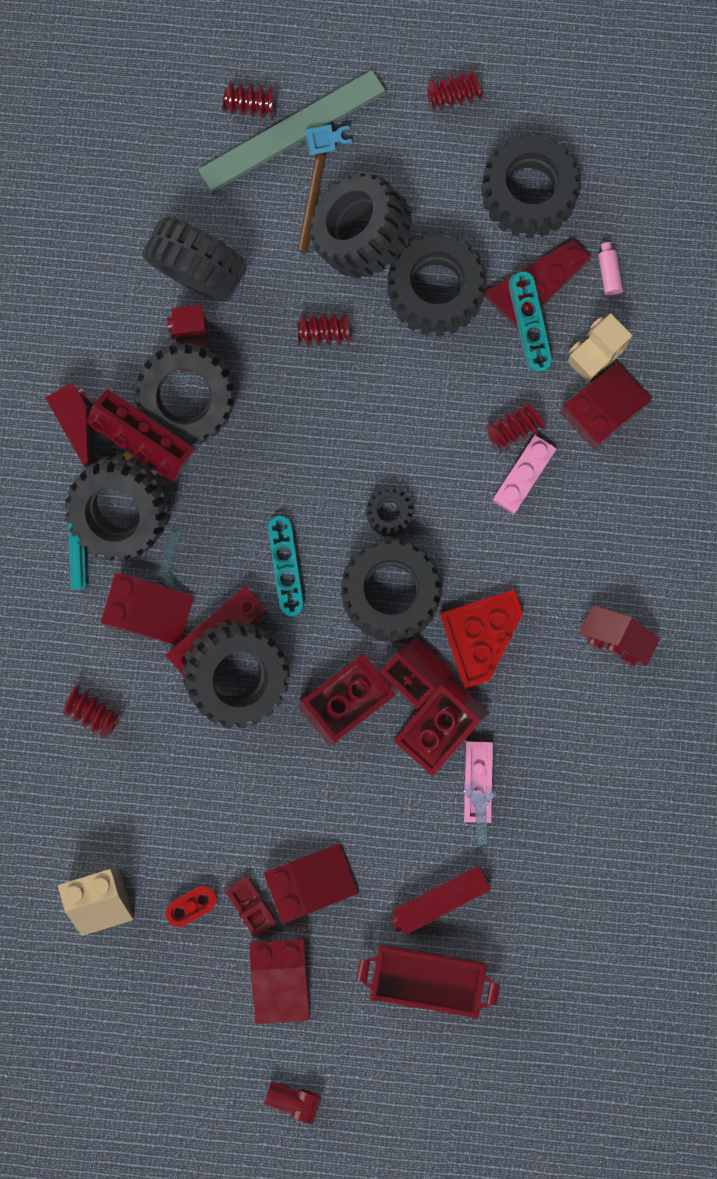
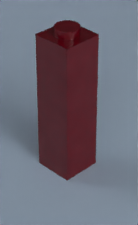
(440, 900)

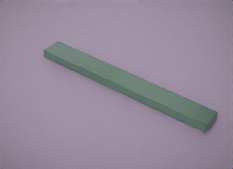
(291, 131)

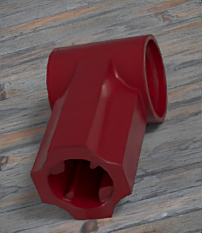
(299, 1103)

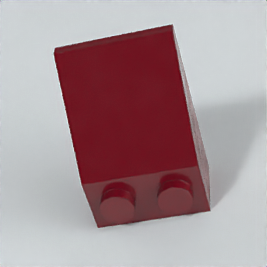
(605, 405)
(72, 411)
(146, 609)
(346, 700)
(441, 726)
(310, 883)
(279, 980)

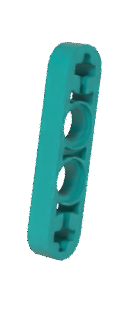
(534, 320)
(282, 567)

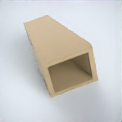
(96, 901)

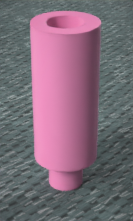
(610, 270)

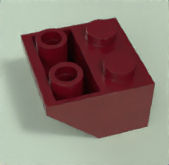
(415, 673)

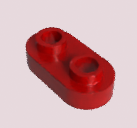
(191, 906)

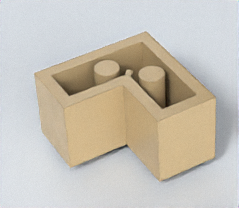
(605, 343)

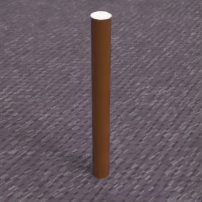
(311, 203)

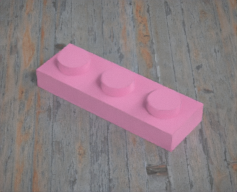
(524, 474)
(478, 775)

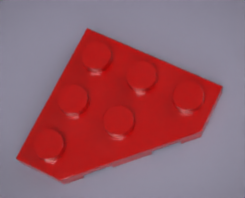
(480, 635)

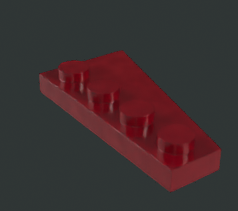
(550, 276)

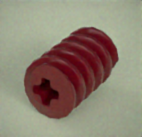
(453, 90)
(249, 100)
(323, 329)
(514, 427)
(91, 712)

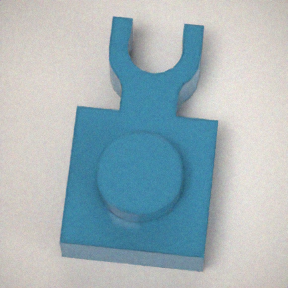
(322, 139)

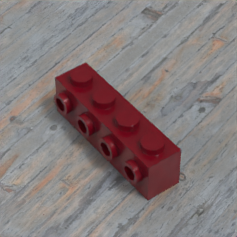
(140, 435)
(240, 607)

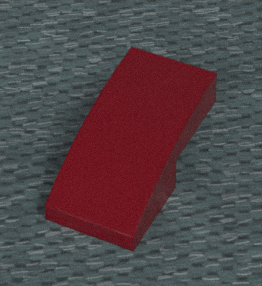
(250, 906)

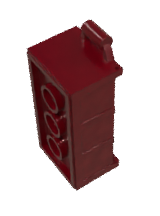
(428, 981)

